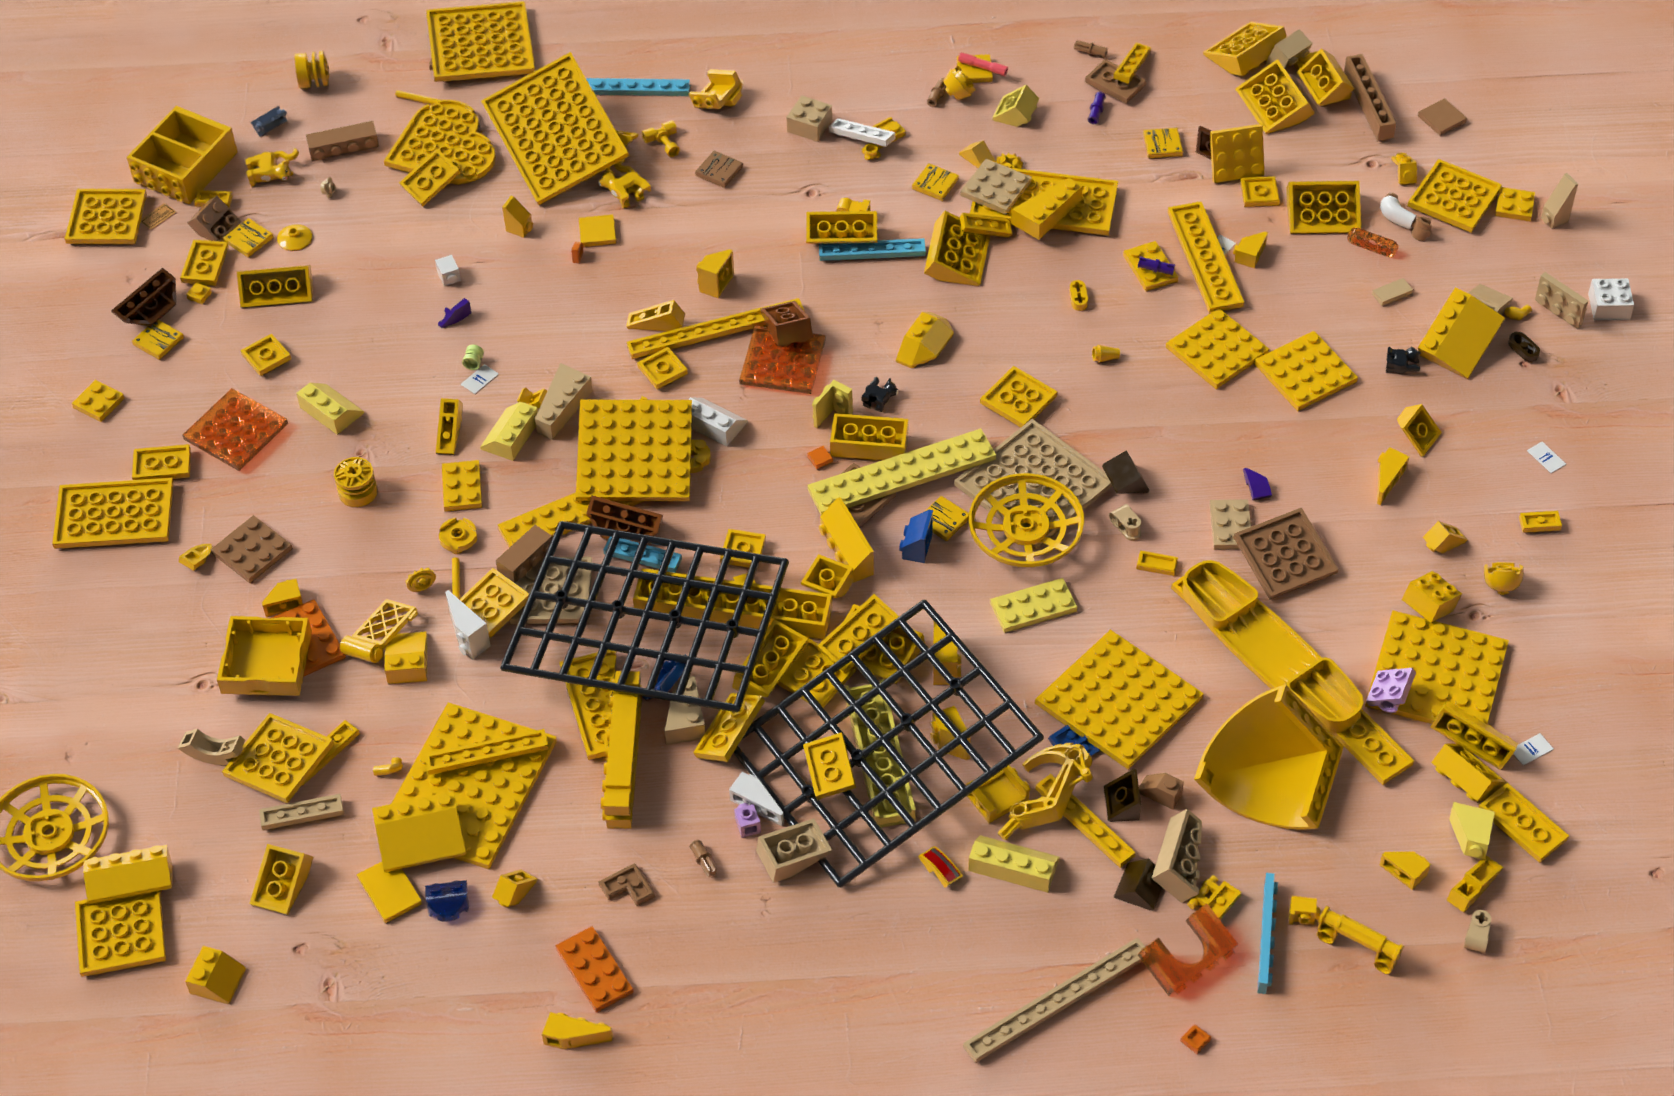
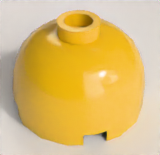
(1503, 576)

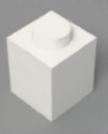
(447, 270)

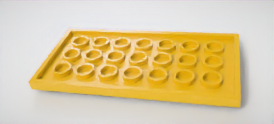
(1089, 216)

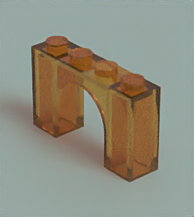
(1173, 974)

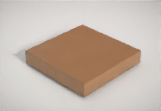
(1442, 116)

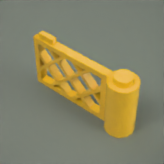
(366, 646)

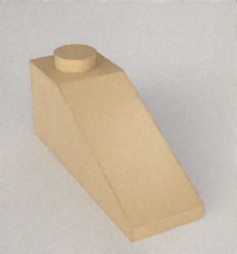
(1560, 203)

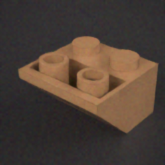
(214, 220)

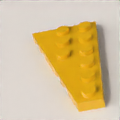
(590, 703)

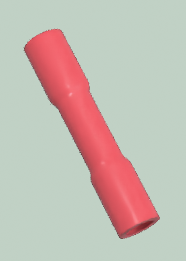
(973, 61)

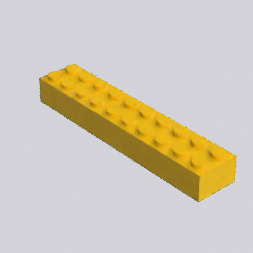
(798, 609)

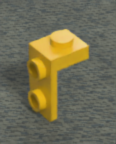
(1406, 168)

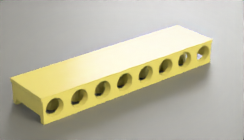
(880, 760)

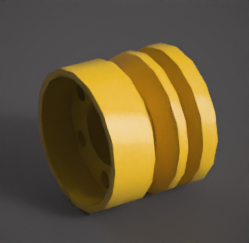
(311, 69)
(355, 482)

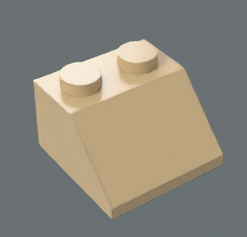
(1290, 49)

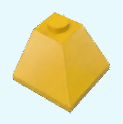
(1419, 428)

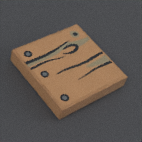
(719, 169)

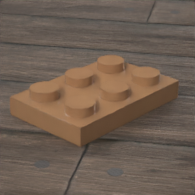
(1103, 80)

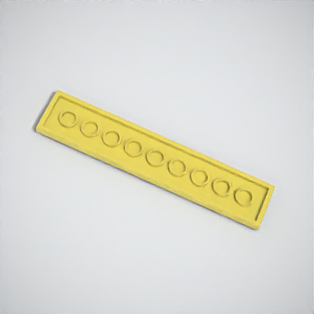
(903, 471)

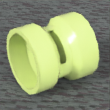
(473, 357)

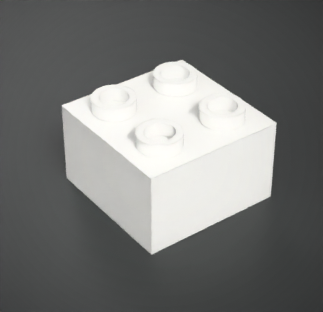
(1611, 299)

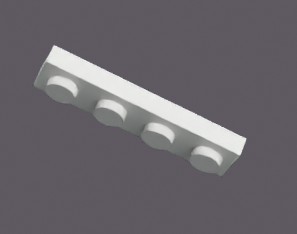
(861, 132)

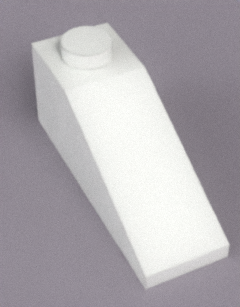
(751, 791)

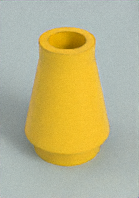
(1104, 353)

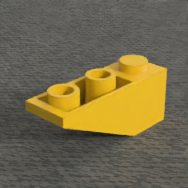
(571, 1032)

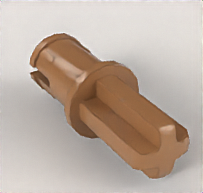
(1091, 48)
(936, 93)
(703, 858)

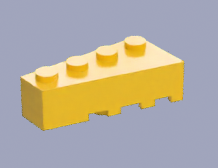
(1047, 208)

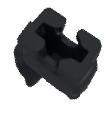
(1398, 360)
(878, 395)

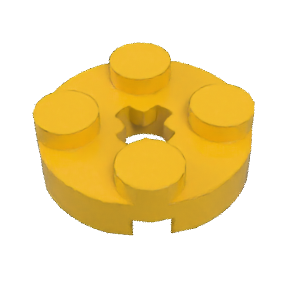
(701, 455)
(461, 543)

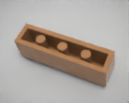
(342, 140)

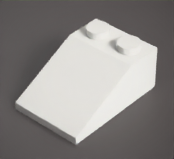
(469, 628)

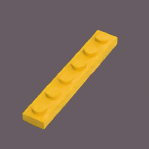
(486, 751)
(1091, 826)

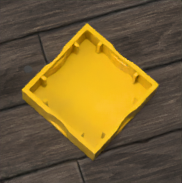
(264, 656)

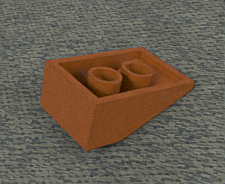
(787, 323)

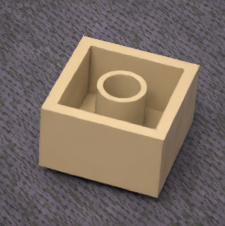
(809, 118)

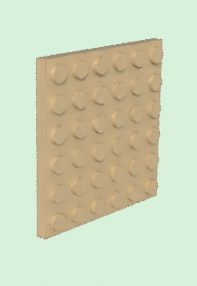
(1041, 453)

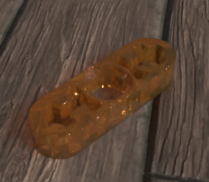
(1380, 240)

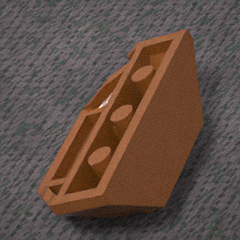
(622, 517)

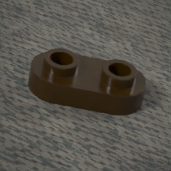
(1525, 348)

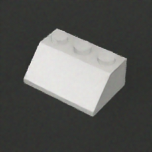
(715, 421)

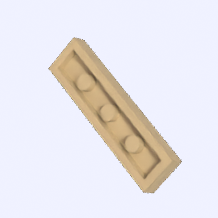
(301, 812)

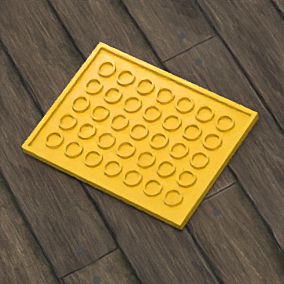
(555, 128)
(485, 793)

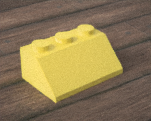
(328, 406)
(511, 431)

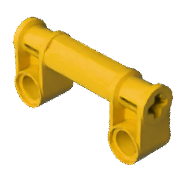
(1386, 951)

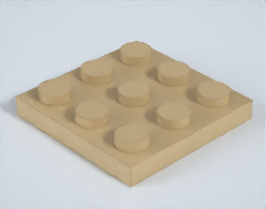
(995, 186)

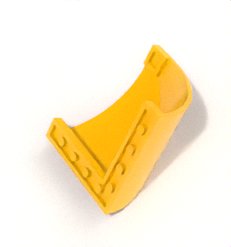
(1272, 762)

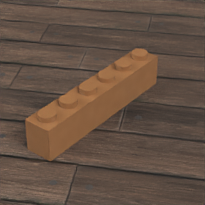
(1370, 97)

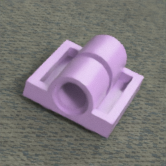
(1390, 688)

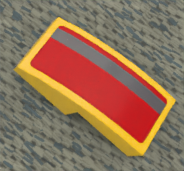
(941, 865)

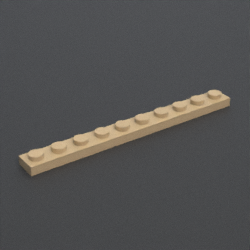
(1054, 1001)

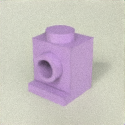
(747, 820)

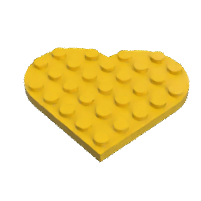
(452, 130)

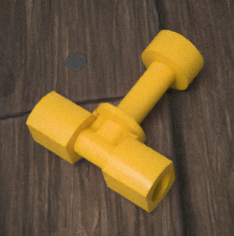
(662, 135)

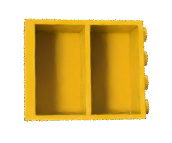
(182, 154)

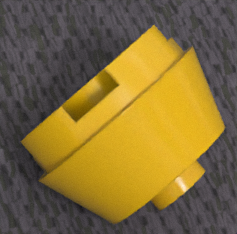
(958, 84)

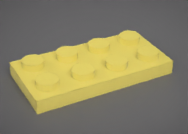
(1033, 605)

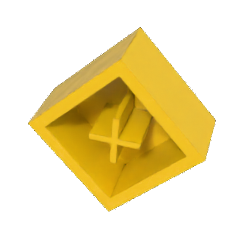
(1431, 596)

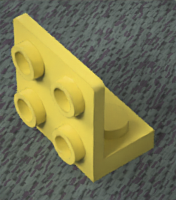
(834, 397)

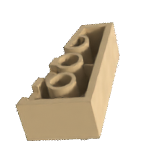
(562, 400)

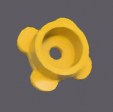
(871, 151)

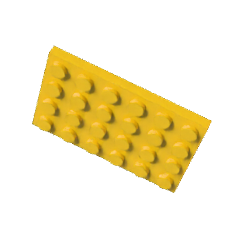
(113, 513)

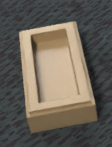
(1392, 292)

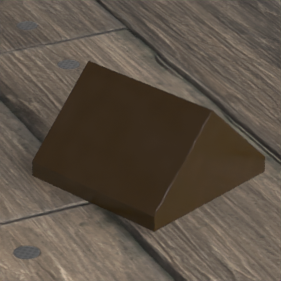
(1125, 475)
(1123, 798)
(1138, 886)

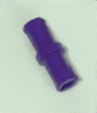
(1096, 108)
(1156, 265)

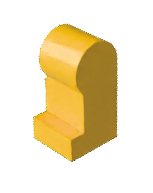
(847, 204)

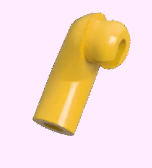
(1517, 313)
(389, 768)

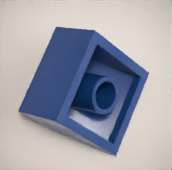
(917, 537)

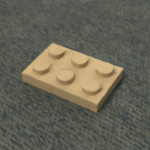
(1561, 300)
(1226, 519)

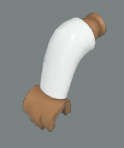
(1395, 213)

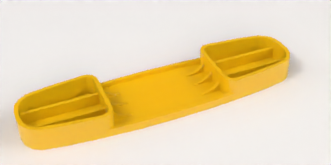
(1270, 645)

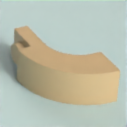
(210, 749)

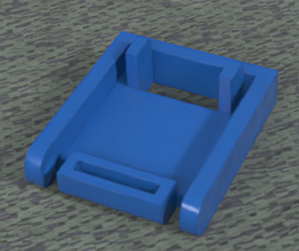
(668, 676)

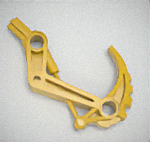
(1052, 807)

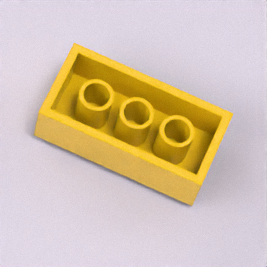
(868, 436)

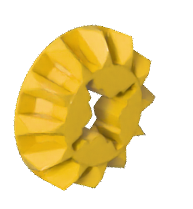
(1016, 161)
(425, 577)

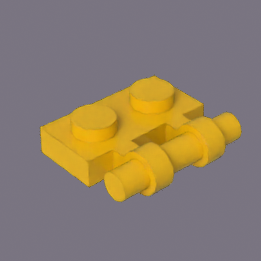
(1221, 899)

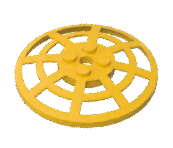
(1029, 514)
(54, 819)

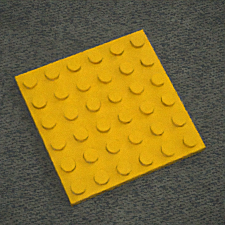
(480, 41)
(634, 450)
(1448, 666)
(1119, 699)

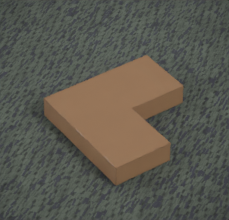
(630, 881)

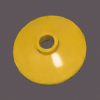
(294, 237)

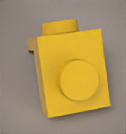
(534, 399)

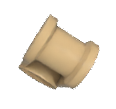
(1126, 522)
(1477, 934)

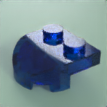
(447, 900)

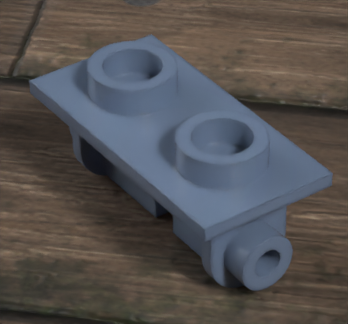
(269, 121)

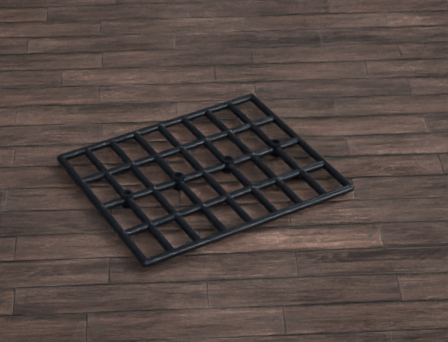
(674, 616)
(907, 723)

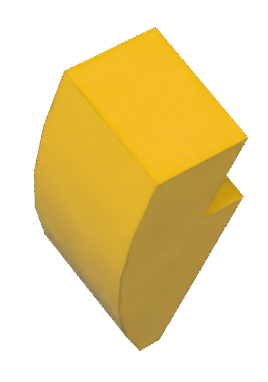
(1474, 883)

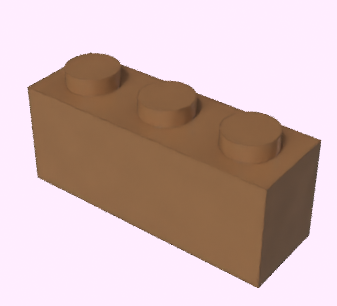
(524, 554)

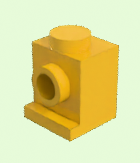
(1303, 910)

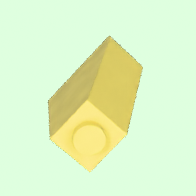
(1472, 828)

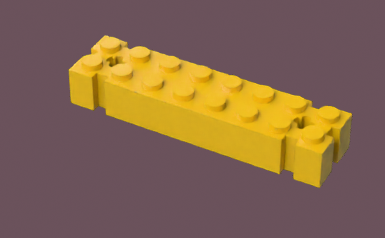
(621, 755)

